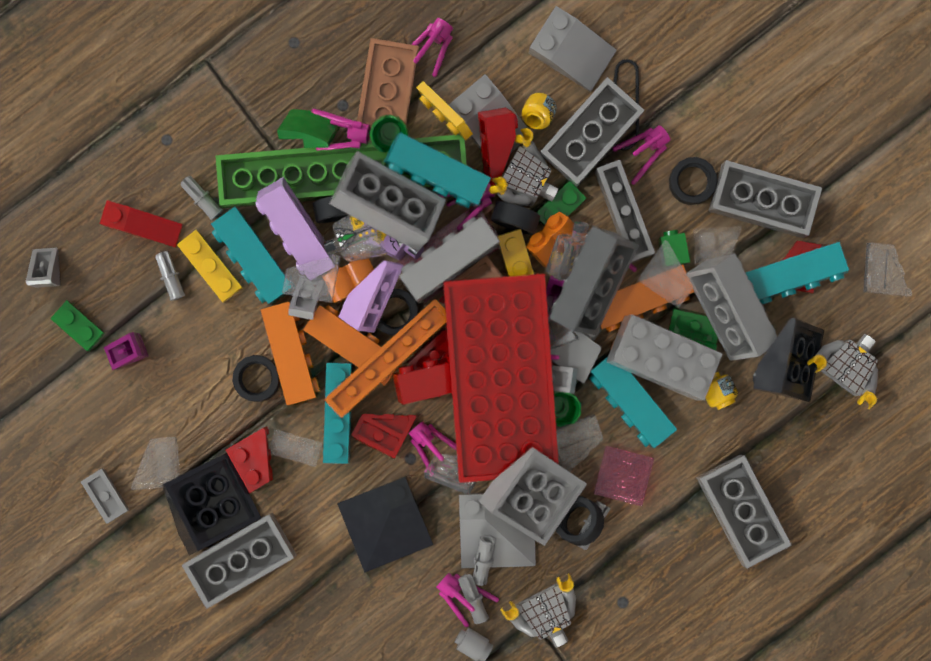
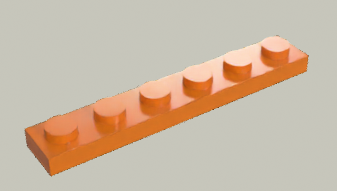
(387, 359)

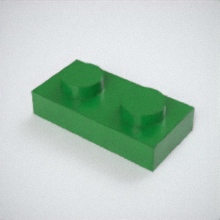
(565, 201)
(77, 325)

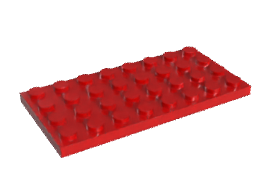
(499, 372)

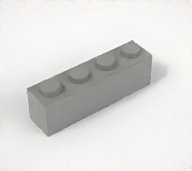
(624, 208)

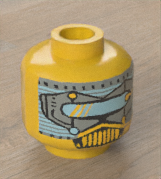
(538, 111)
(721, 391)

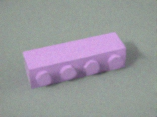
(291, 222)

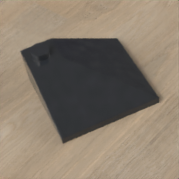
(785, 364)
(209, 503)
(385, 524)

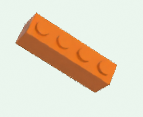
(634, 301)
(343, 337)
(289, 354)

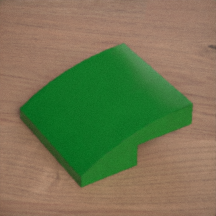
(305, 125)
(693, 327)

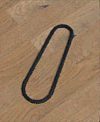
(637, 92)

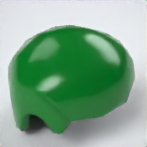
(385, 130)
(566, 408)

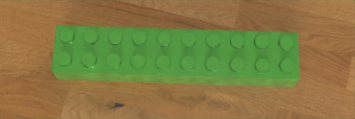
(307, 171)

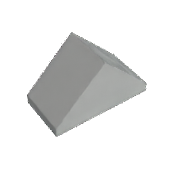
(44, 268)

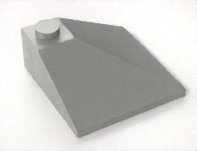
(533, 495)
(511, 545)

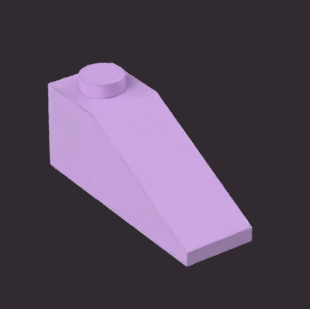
(368, 300)

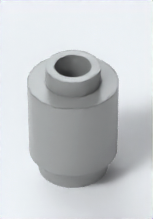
(473, 645)

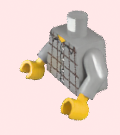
(525, 175)
(850, 367)
(545, 612)

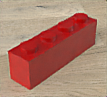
(423, 382)

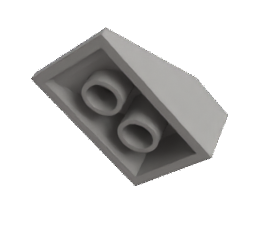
(572, 49)
(482, 97)

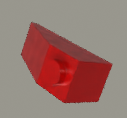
(496, 139)
(140, 224)

